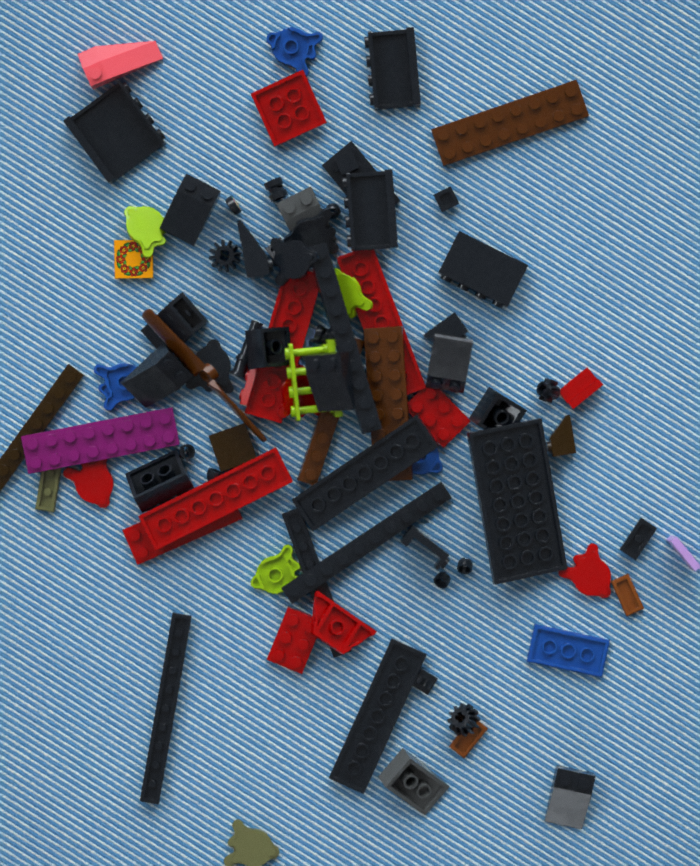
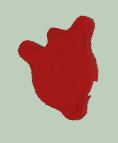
(304, 400)
(92, 482)
(590, 573)

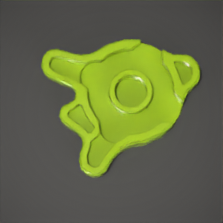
(143, 228)
(352, 294)
(276, 571)

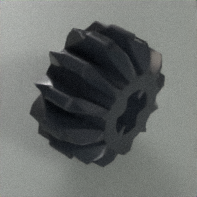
(218, 255)
(463, 719)

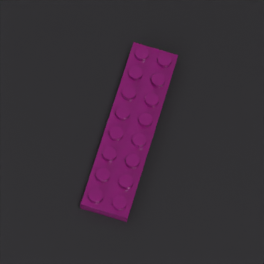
(100, 440)

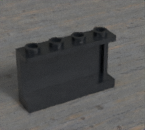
(393, 69)
(370, 210)
(482, 270)

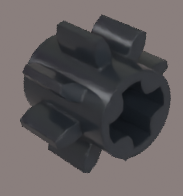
(548, 390)

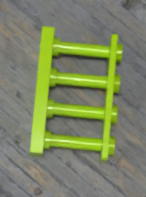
(292, 372)

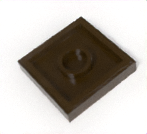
(232, 447)

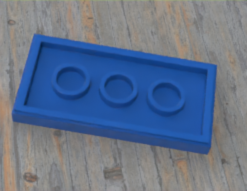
(568, 650)

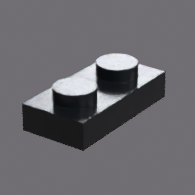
(638, 538)

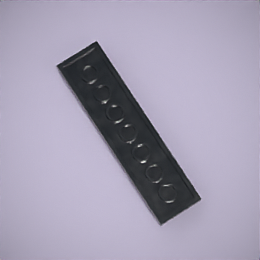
(365, 472)
(377, 716)

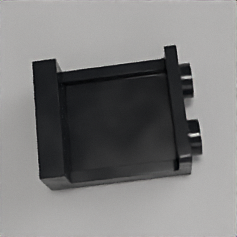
(415, 533)

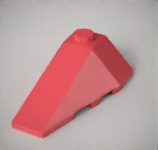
(112, 62)

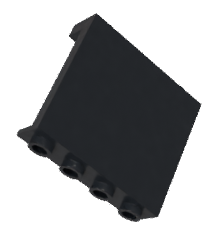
(115, 132)

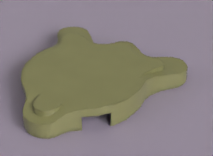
(250, 846)

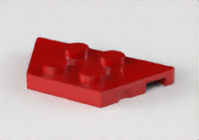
(336, 625)

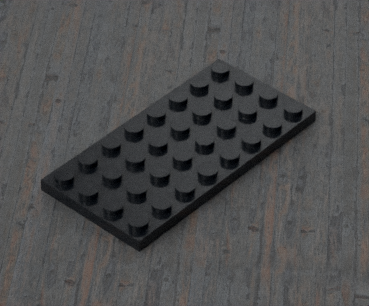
(517, 501)

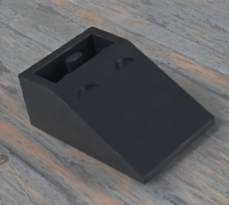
(181, 318)

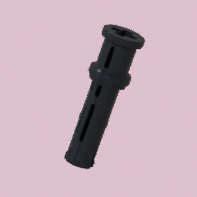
(242, 359)

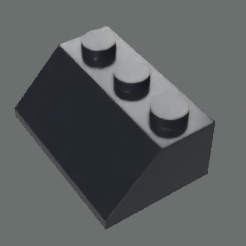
(159, 481)

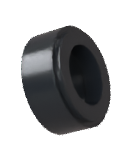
(233, 205)

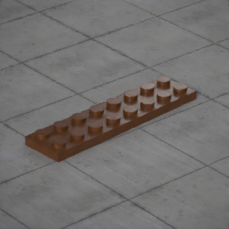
(509, 122)
(388, 382)

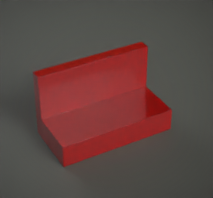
(580, 388)

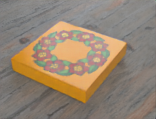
(130, 262)

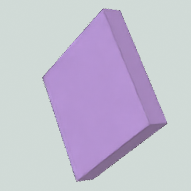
(683, 553)

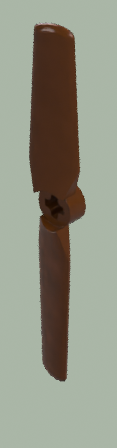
(195, 365)

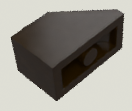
(562, 439)

